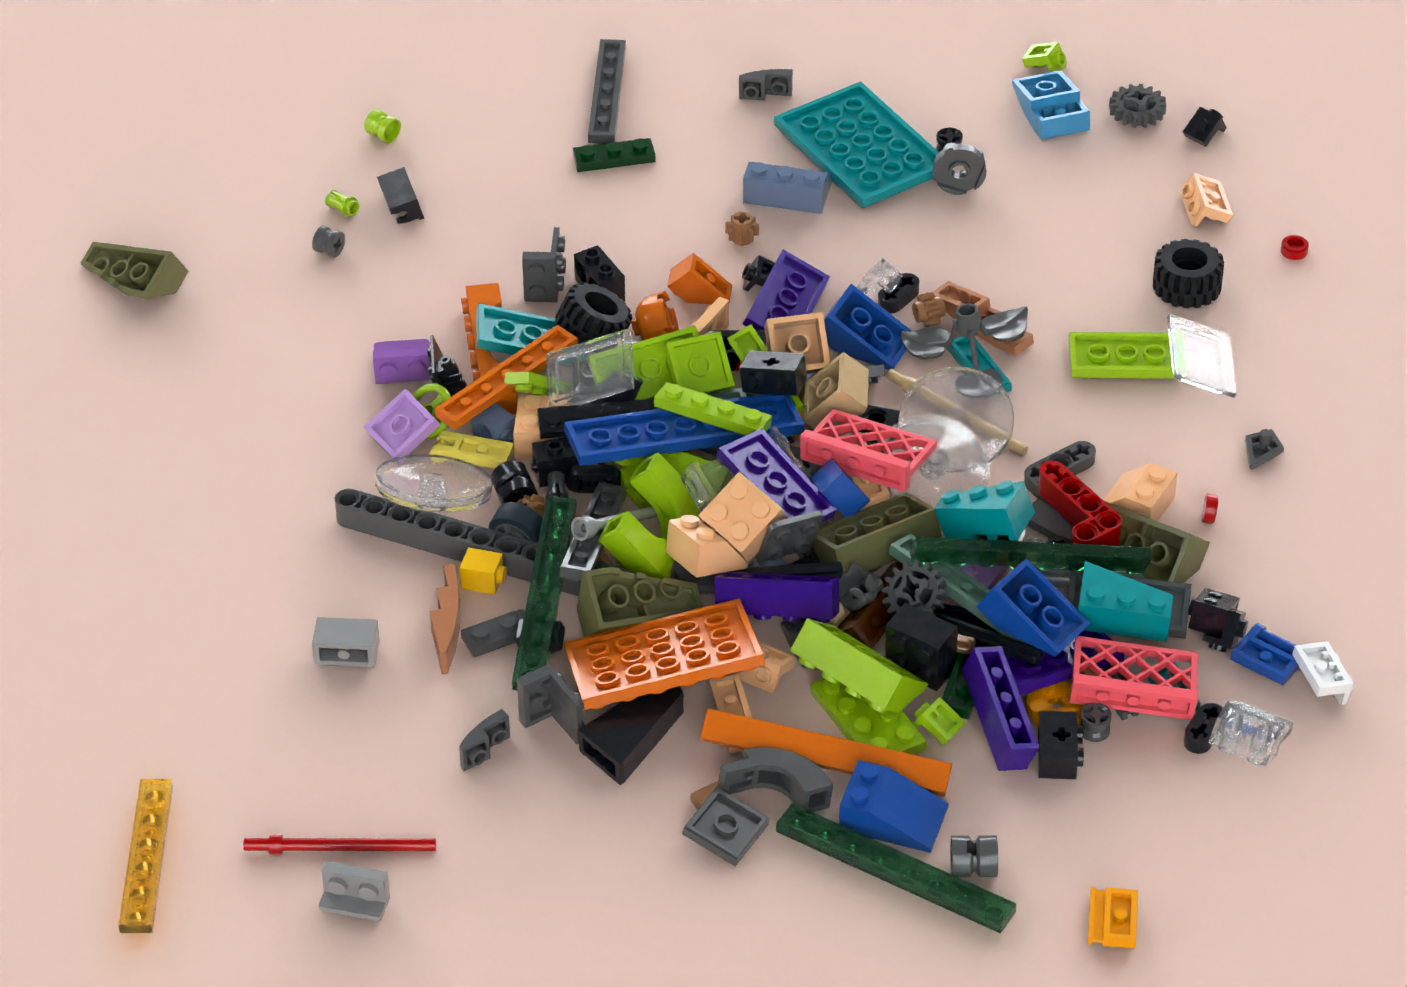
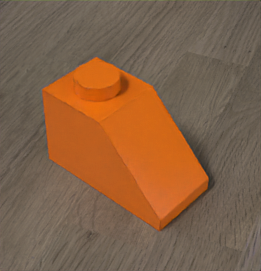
(697, 282)

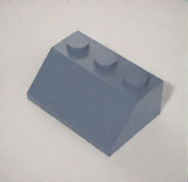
(786, 187)

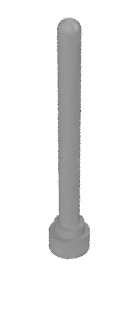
(587, 527)

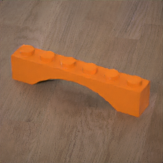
(482, 359)

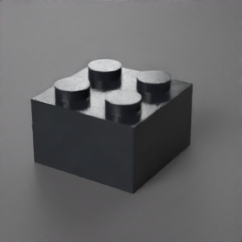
(922, 645)

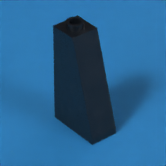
(629, 732)

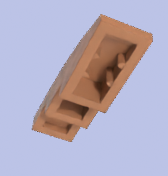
(956, 295)
(446, 619)

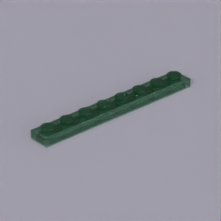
(1040, 554)
(545, 587)
(896, 868)

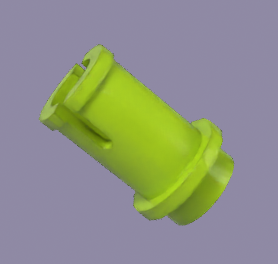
(347, 205)

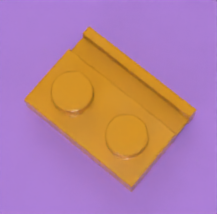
(1113, 917)

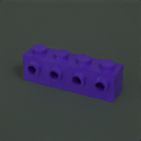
(780, 595)
(1000, 708)

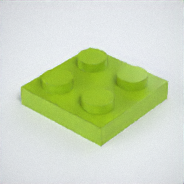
(700, 363)

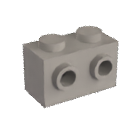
(345, 642)

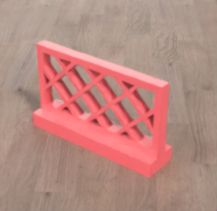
(862, 459)
(1133, 694)

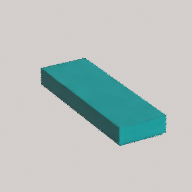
(962, 354)

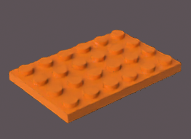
(663, 654)

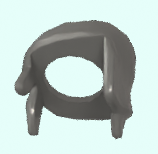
(858, 587)

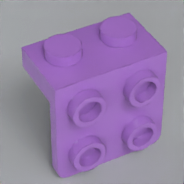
(401, 361)

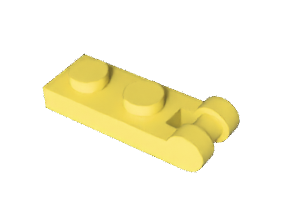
(473, 449)

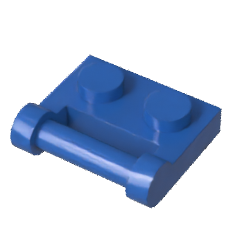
(1266, 654)

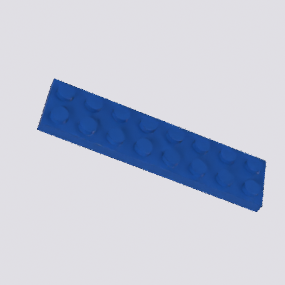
(667, 432)

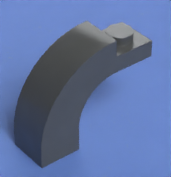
(781, 771)

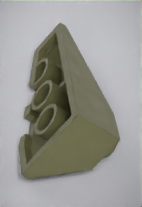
(135, 269)
(1174, 552)
(621, 599)

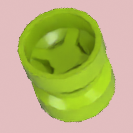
(385, 127)

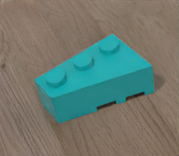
(985, 511)
(1123, 605)

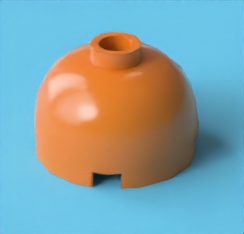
(654, 317)

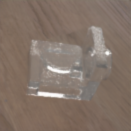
(880, 275)

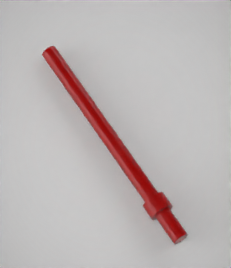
(277, 844)

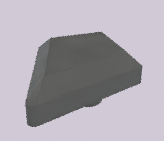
(1262, 447)

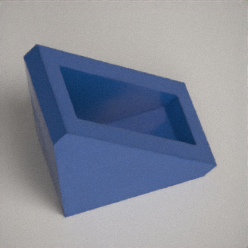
(839, 489)

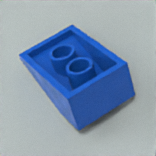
(864, 330)
(1033, 610)
(891, 808)

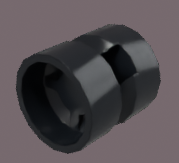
(512, 481)

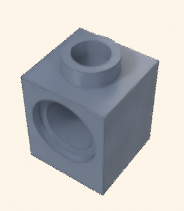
(494, 424)

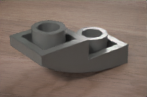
(762, 82)
(477, 744)

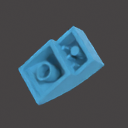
(1052, 104)

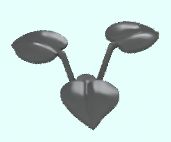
(1002, 326)

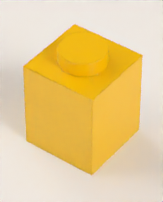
(482, 571)

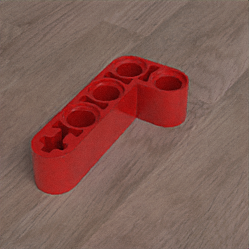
(1090, 515)

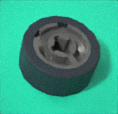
(517, 521)

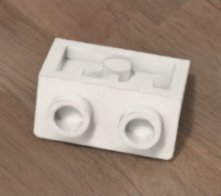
(1324, 670)

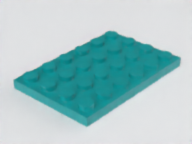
(860, 143)

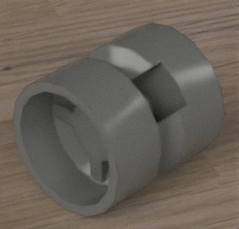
(974, 856)

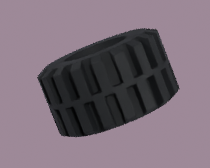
(1188, 273)
(592, 312)

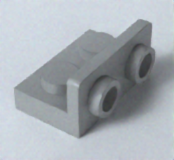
(354, 891)

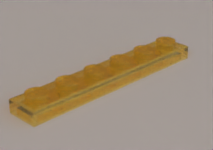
(146, 856)

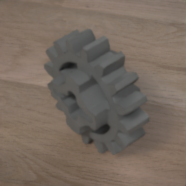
(1137, 105)
(902, 588)

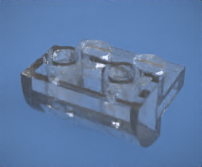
(1249, 732)

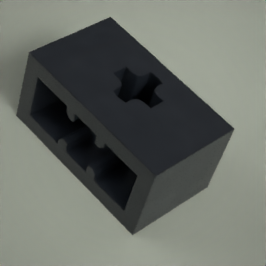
(773, 372)
(1059, 745)

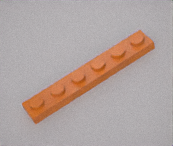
(491, 386)

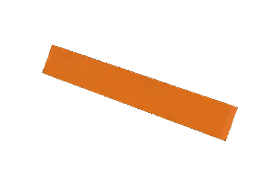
(822, 749)

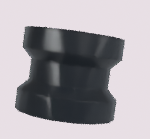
(946, 136)

